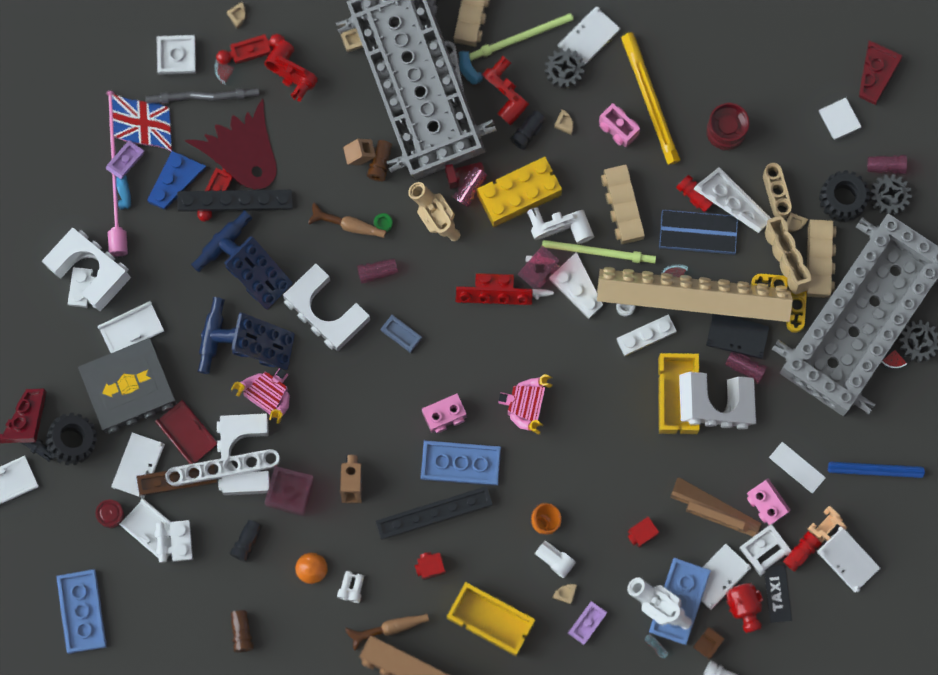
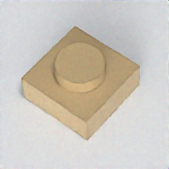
(351, 40)

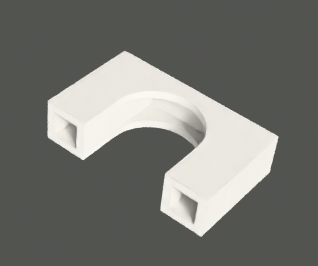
(75, 247)
(334, 332)
(698, 409)
(232, 430)

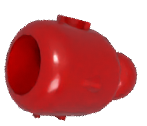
(745, 604)

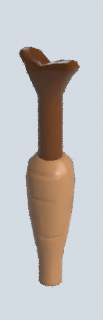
(347, 223)
(388, 628)

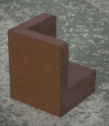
(708, 643)

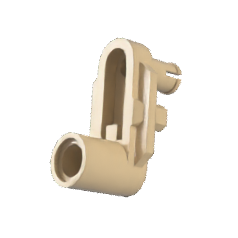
(434, 211)

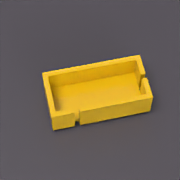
(519, 191)
(669, 368)
(490, 619)

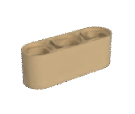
(777, 182)

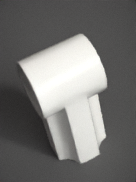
(559, 562)

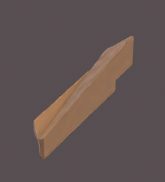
(713, 509)

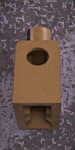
(351, 480)

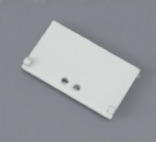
(592, 38)
(130, 327)
(135, 462)
(16, 480)
(142, 525)
(845, 553)
(724, 567)

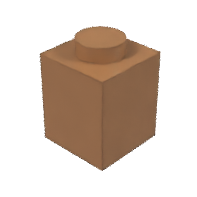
(359, 151)

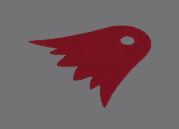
(242, 149)

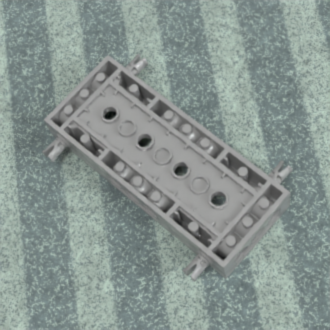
(397, 81)
(849, 307)

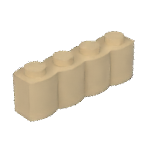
(469, 22)
(623, 203)
(789, 257)
(819, 258)

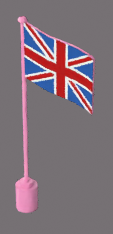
(141, 125)

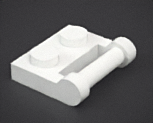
(760, 545)

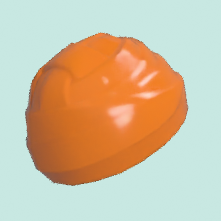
(546, 518)
(311, 568)

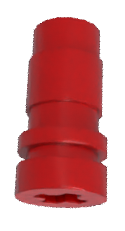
(699, 201)
(802, 551)

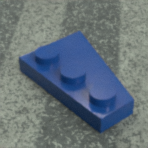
(175, 177)

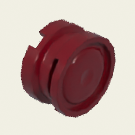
(110, 513)

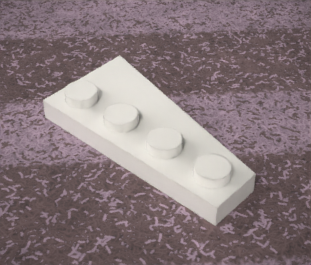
(729, 196)

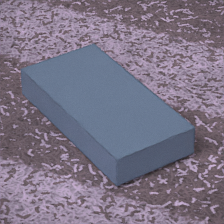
(401, 333)

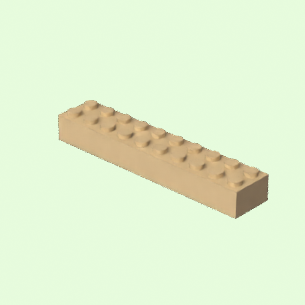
(694, 294)

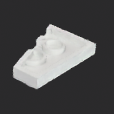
(577, 286)

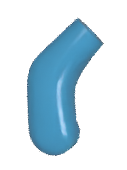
(467, 69)
(123, 189)

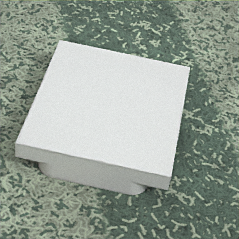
(840, 119)

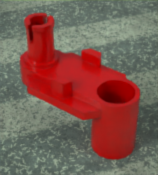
(279, 63)
(516, 103)

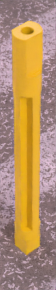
(650, 98)

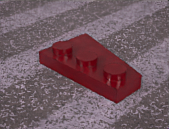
(877, 72)

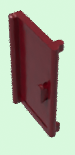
(183, 431)

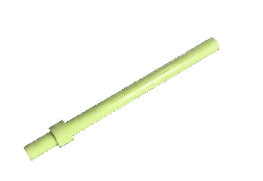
(487, 50)
(636, 257)

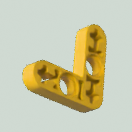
(800, 296)

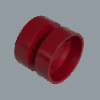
(727, 126)

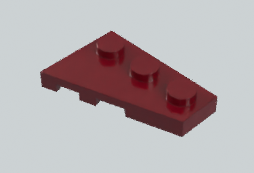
(27, 418)

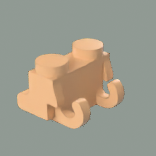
(827, 525)

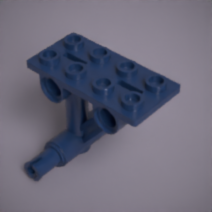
(246, 262)
(248, 339)

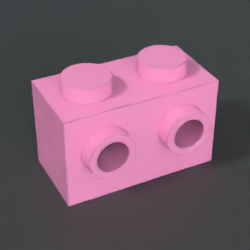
(619, 125)
(442, 410)
(771, 500)

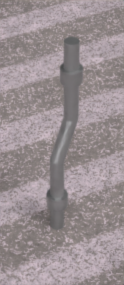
(164, 97)

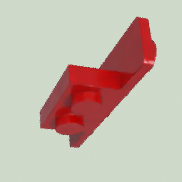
(494, 290)

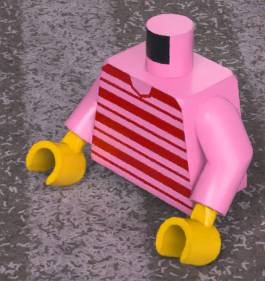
(266, 392)
(526, 402)

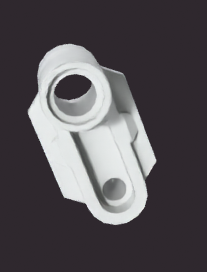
(576, 221)
(659, 603)

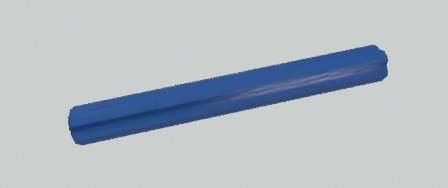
(876, 469)

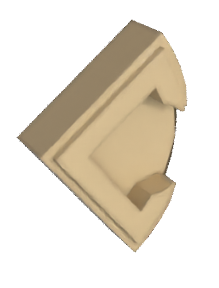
(237, 14)
(564, 123)
(795, 222)
(565, 593)

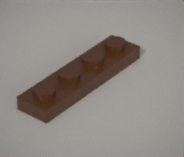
(157, 482)

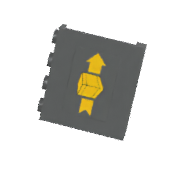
(127, 386)

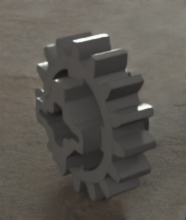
(572, 69)
(892, 203)
(911, 338)

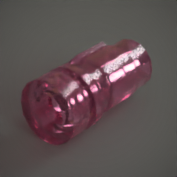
(886, 164)
(471, 182)
(376, 270)
(743, 365)

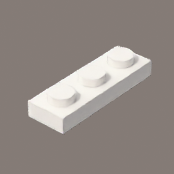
(646, 335)

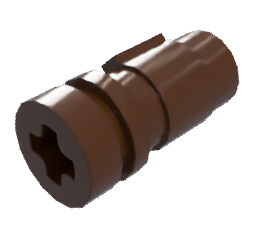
(378, 167)
(241, 630)

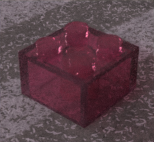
(289, 491)

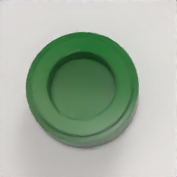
(384, 222)

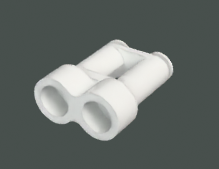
(346, 593)

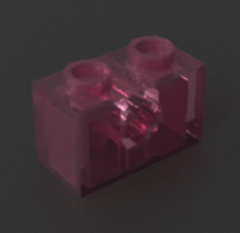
(528, 271)

